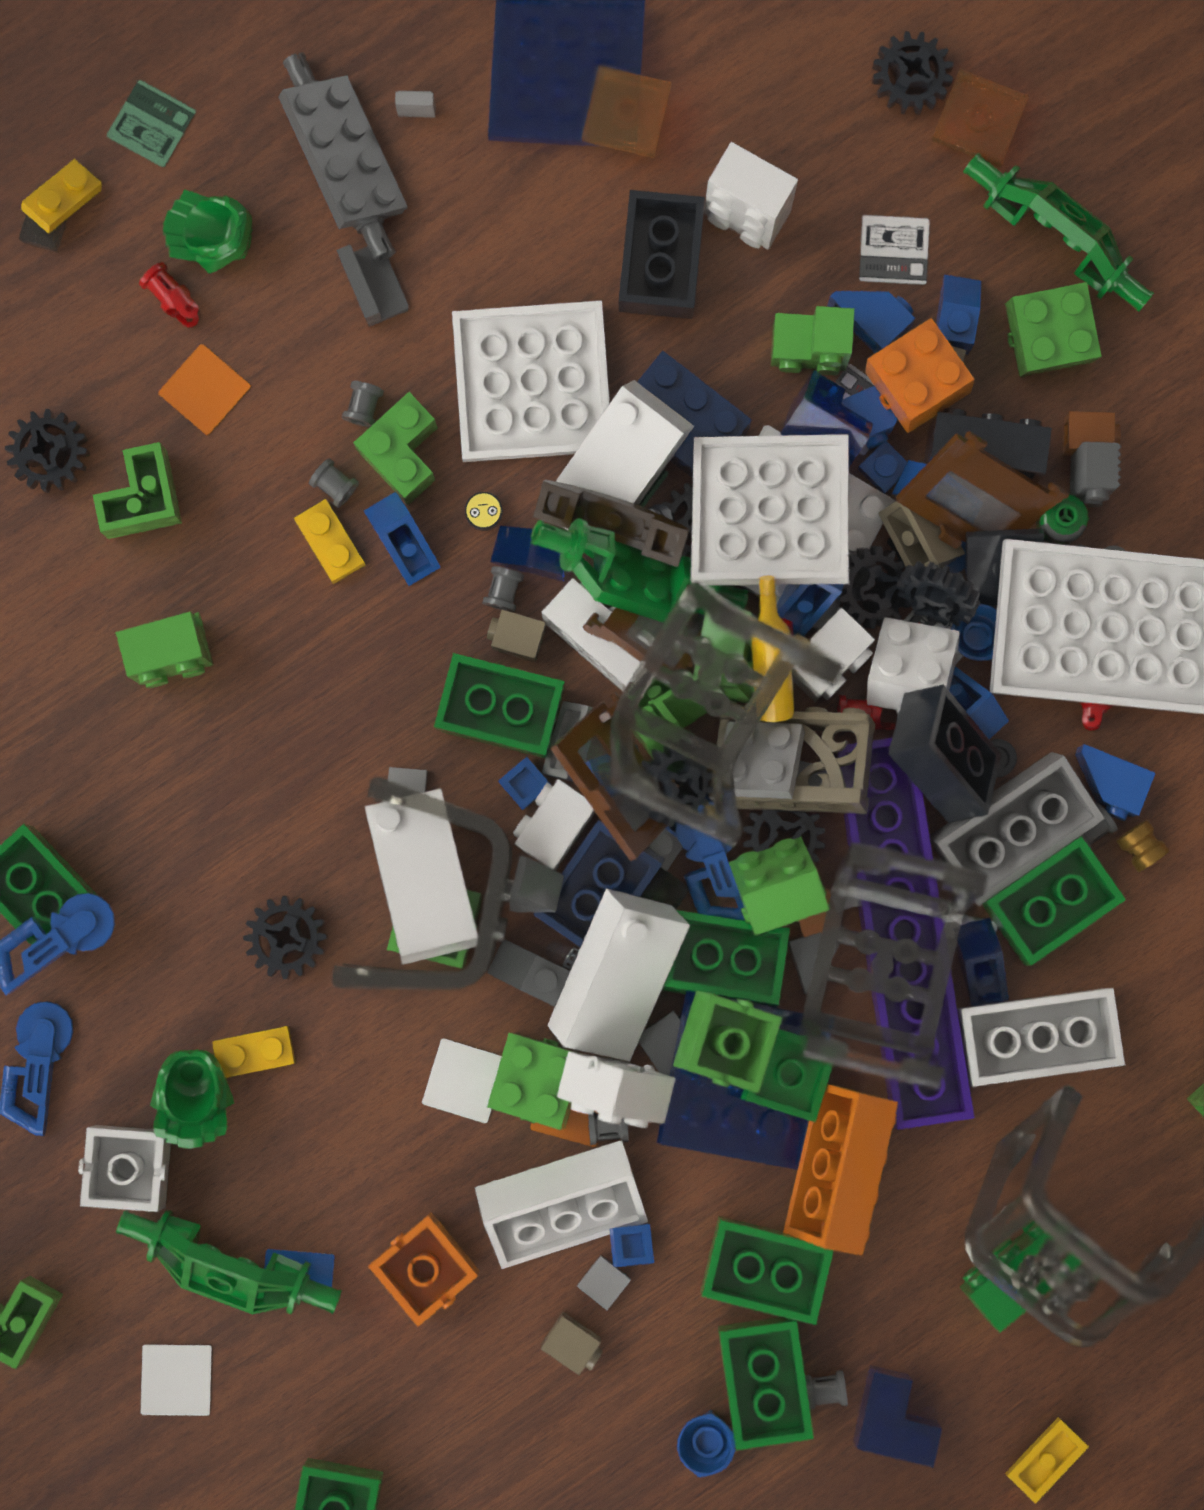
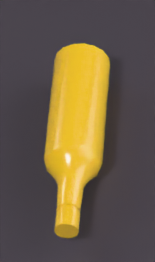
(764, 654)

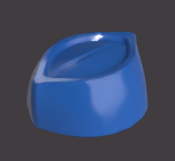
(977, 637)
(706, 1444)

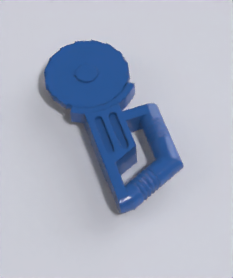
(714, 855)
(81, 925)
(43, 1034)

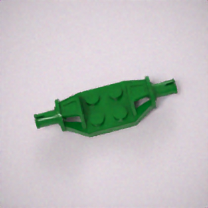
(1075, 222)
(621, 573)
(222, 1277)

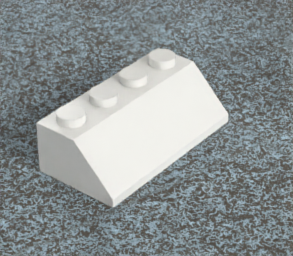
(560, 1204)

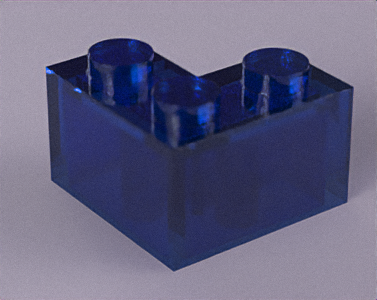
(820, 412)
(886, 1428)

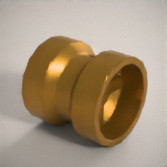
(1143, 844)

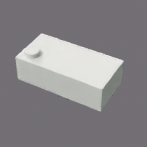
(627, 446)
(421, 881)
(618, 975)
(1041, 1036)

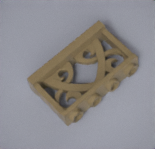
(832, 793)

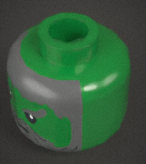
(1060, 532)

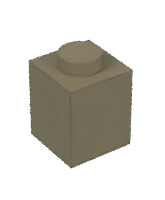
(516, 635)
(572, 1344)

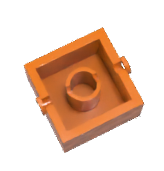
(919, 375)
(424, 1269)

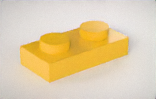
(61, 196)
(329, 541)
(255, 1051)
(1046, 1460)

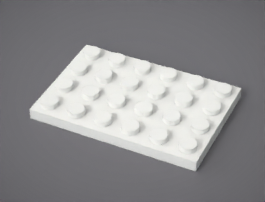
(1099, 627)

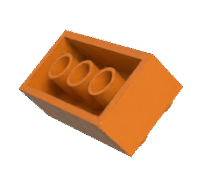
(841, 1170)

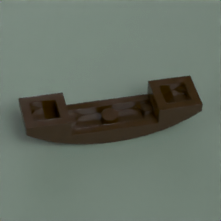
(632, 524)

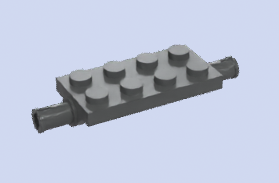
(343, 154)

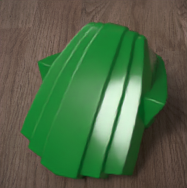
(207, 230)
(191, 1099)

